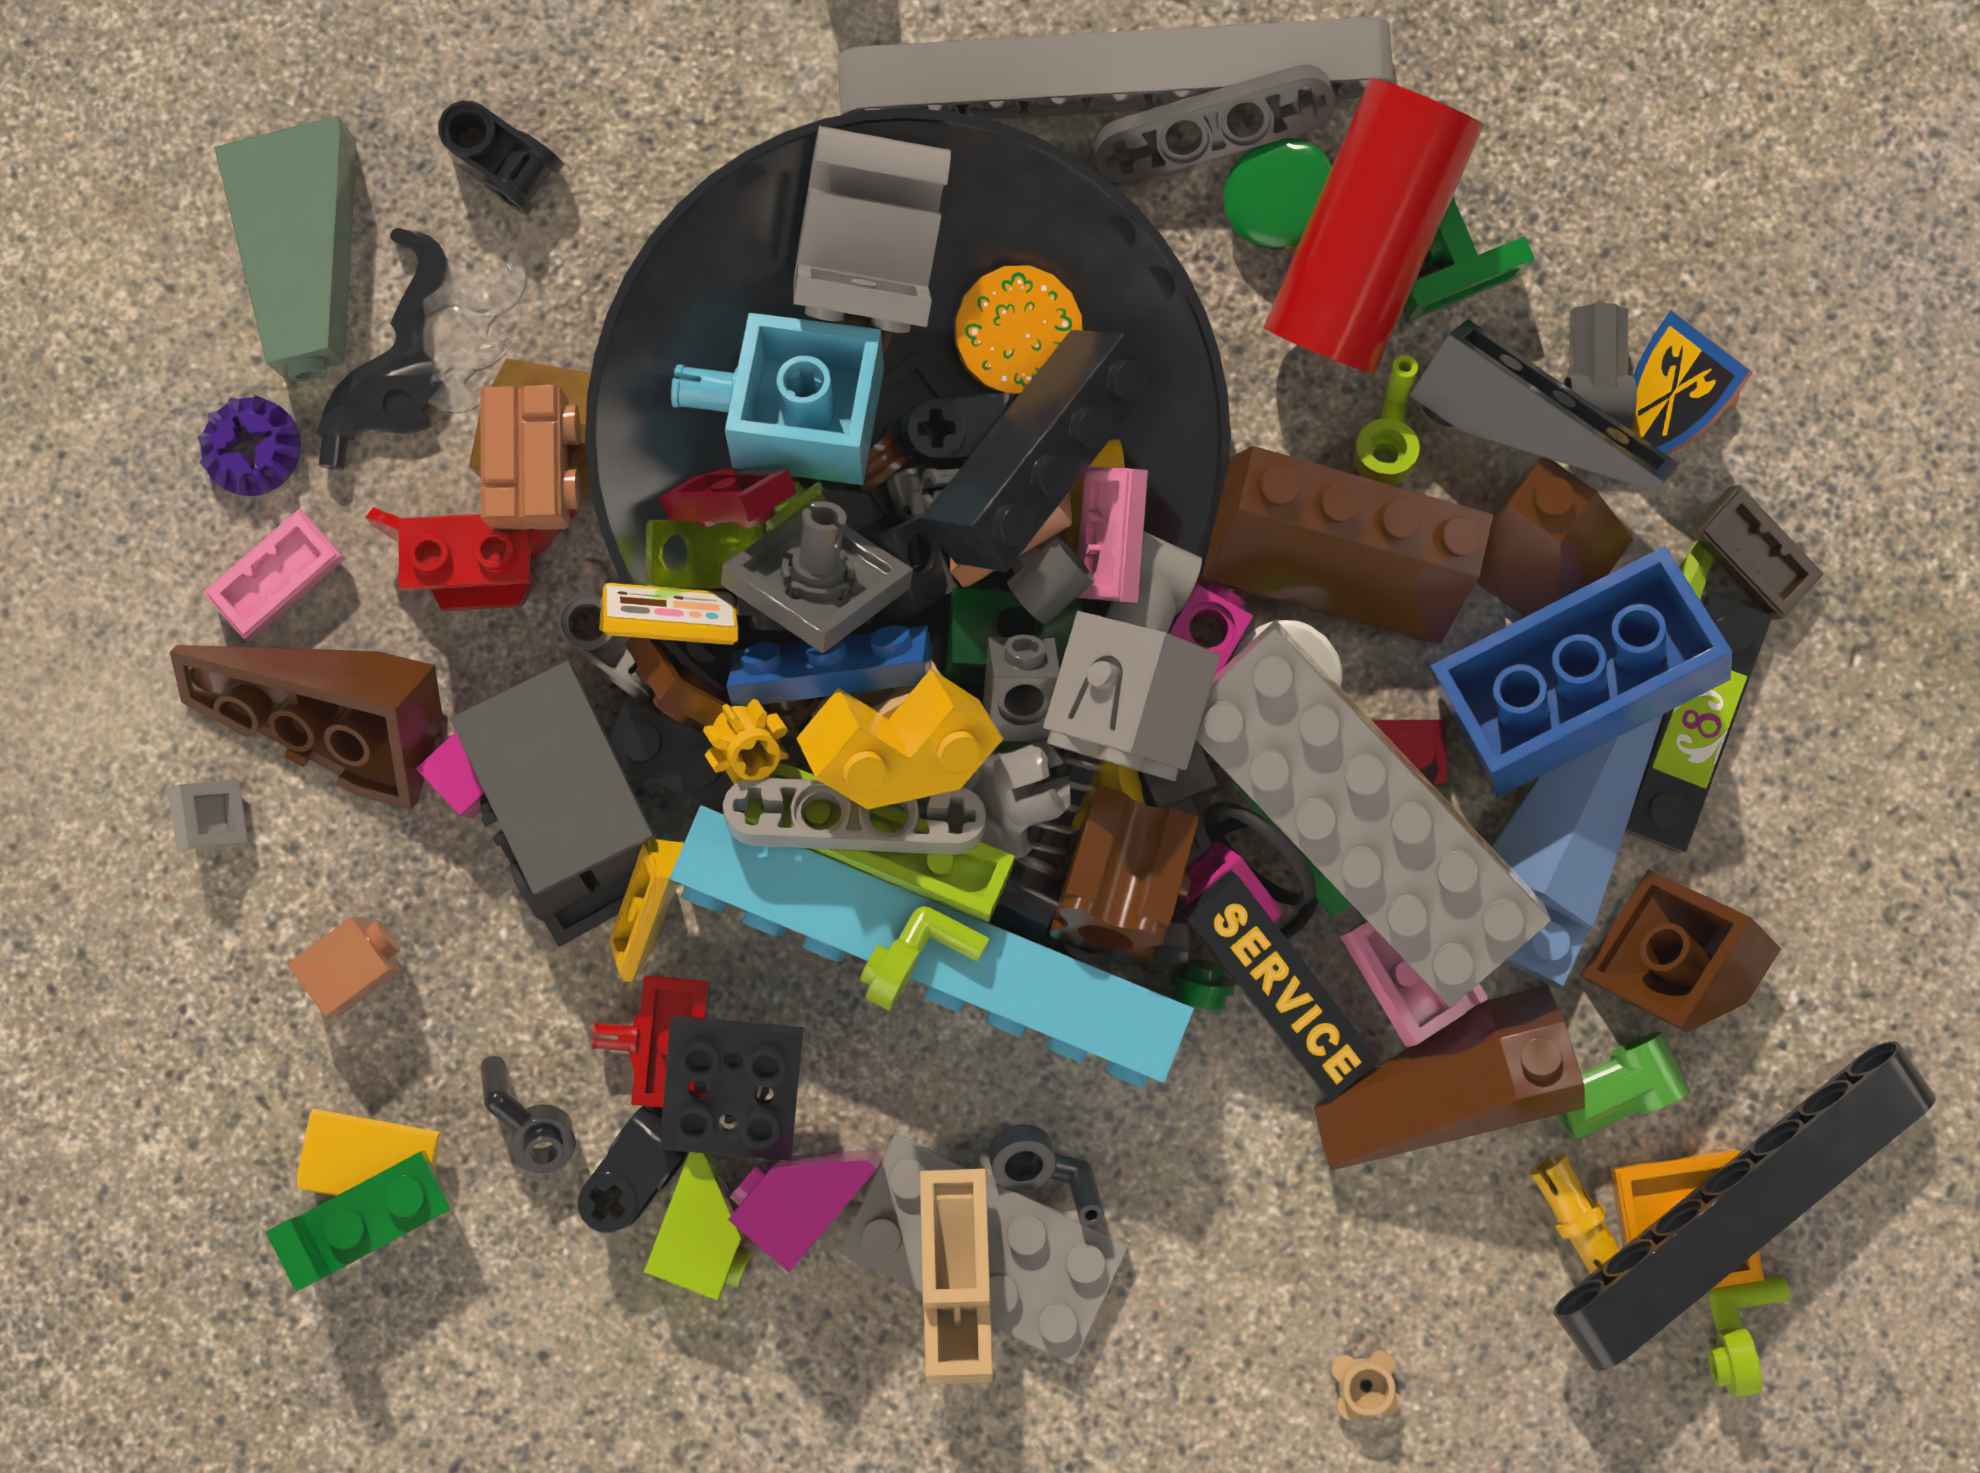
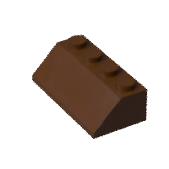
(1345, 545)

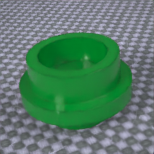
(1202, 985)

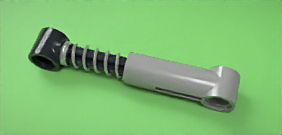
(1030, 893)

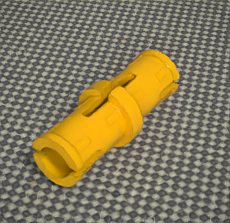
(1576, 1213)

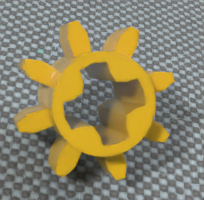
(746, 742)

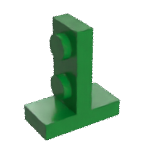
(1461, 269)
(359, 1221)

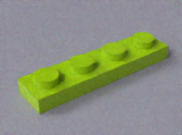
(960, 881)

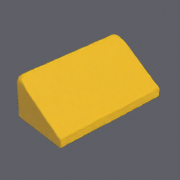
(644, 906)
(350, 1149)

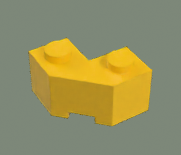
(918, 752)

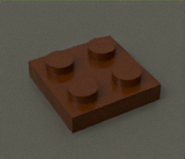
(676, 687)

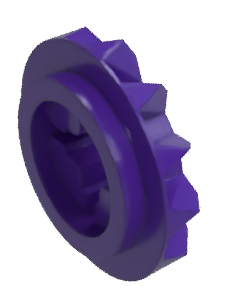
(274, 457)

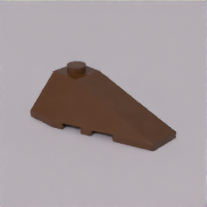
(344, 709)
(1475, 1076)

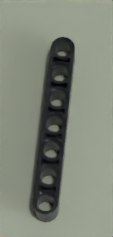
(1744, 1205)

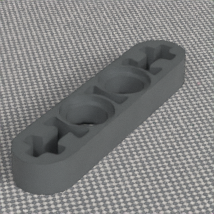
(1210, 114)

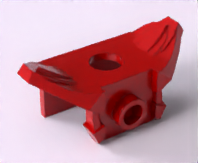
(464, 559)

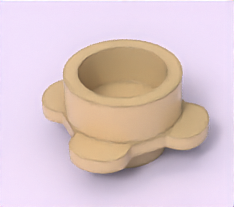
(1382, 1395)

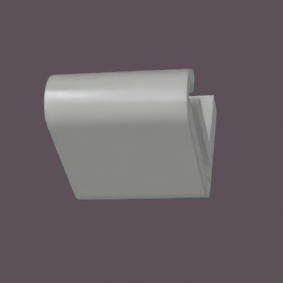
(870, 229)

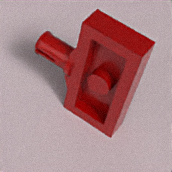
(650, 1032)

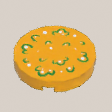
(1012, 325)

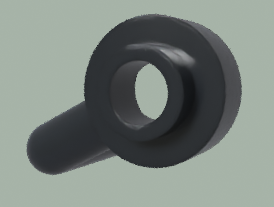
(527, 1125)
(1025, 1160)

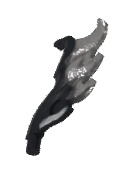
(436, 349)

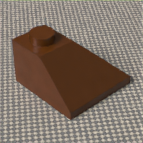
(1549, 540)
(1681, 954)

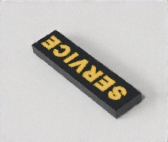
(1279, 985)

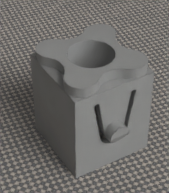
(1130, 695)

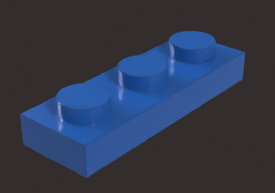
(855, 664)

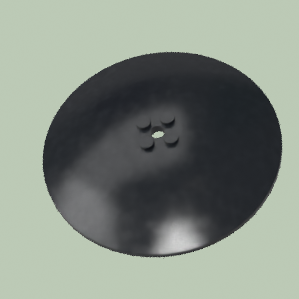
(1004, 204)

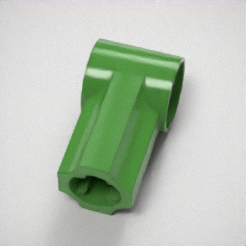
(1636, 1079)

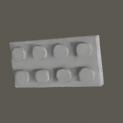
(1042, 1263)

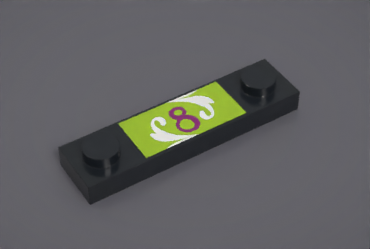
(1695, 735)

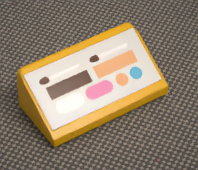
(668, 614)

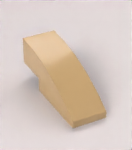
(956, 1276)

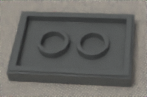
(552, 777)

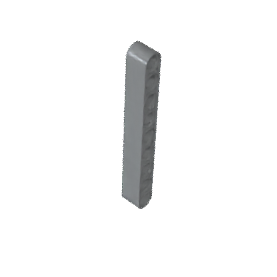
(1108, 68)

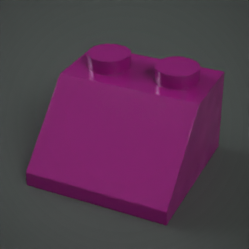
(798, 1199)

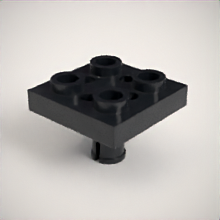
(733, 1064)

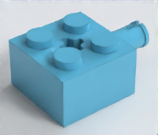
(797, 397)

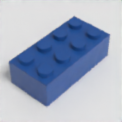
(1582, 671)

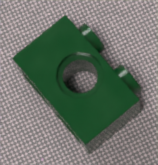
(974, 616)

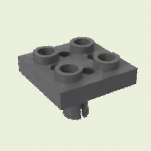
(826, 565)

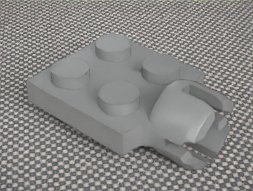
(1012, 797)

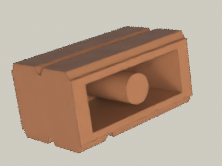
(527, 457)

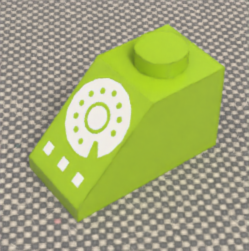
(696, 1239)

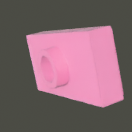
(1112, 531)
(274, 575)

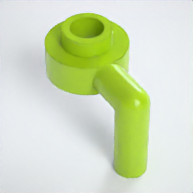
(1390, 432)
(891, 968)
(1734, 1357)

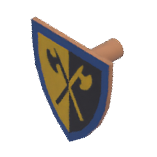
(1683, 384)

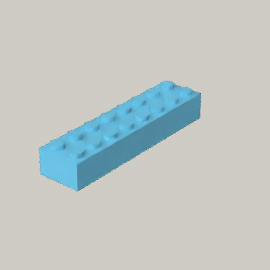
(1013, 980)

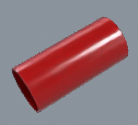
(1373, 225)

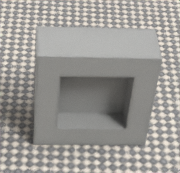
(207, 815)

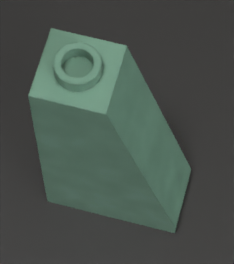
(294, 236)

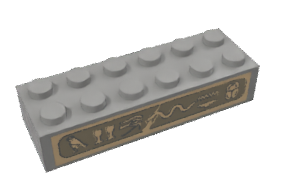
(1366, 816)

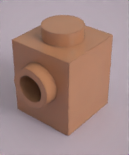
(347, 965)

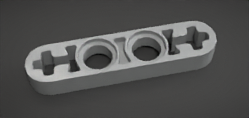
(853, 828)

